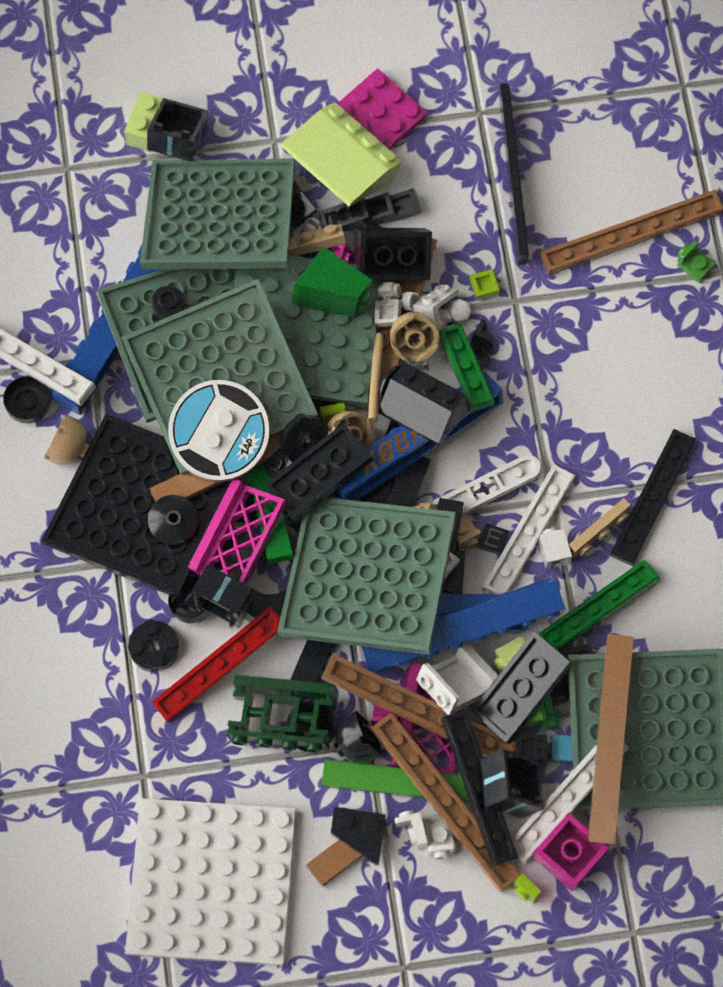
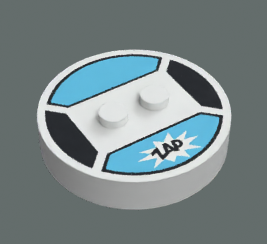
(218, 430)

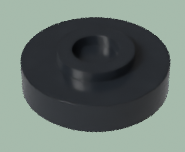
(26, 399)
(188, 612)

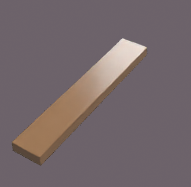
(189, 485)

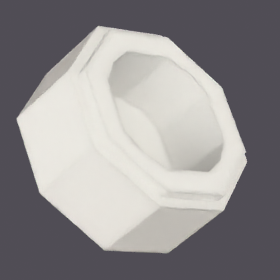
(459, 311)

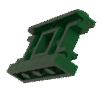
(286, 693)

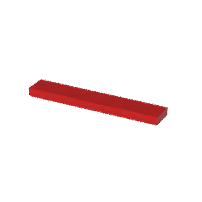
(218, 664)

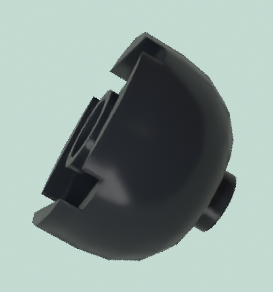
(356, 739)

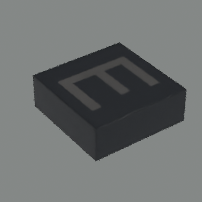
(493, 539)

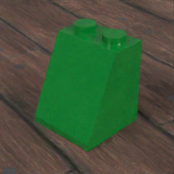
(332, 286)

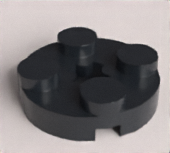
(300, 427)
(150, 632)

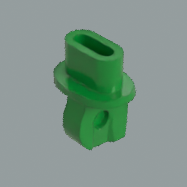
(551, 715)

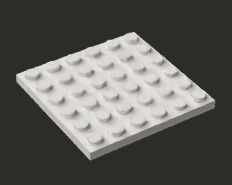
(210, 882)

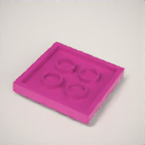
(383, 108)

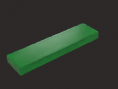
(466, 367)

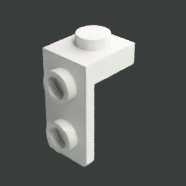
(430, 303)

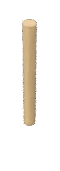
(375, 378)

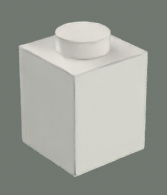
(554, 548)

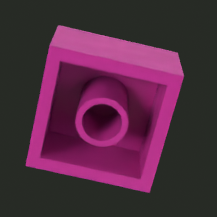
(569, 853)

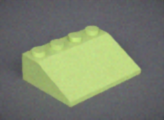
(342, 154)

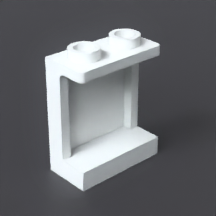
(457, 680)

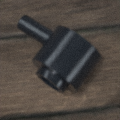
(167, 302)

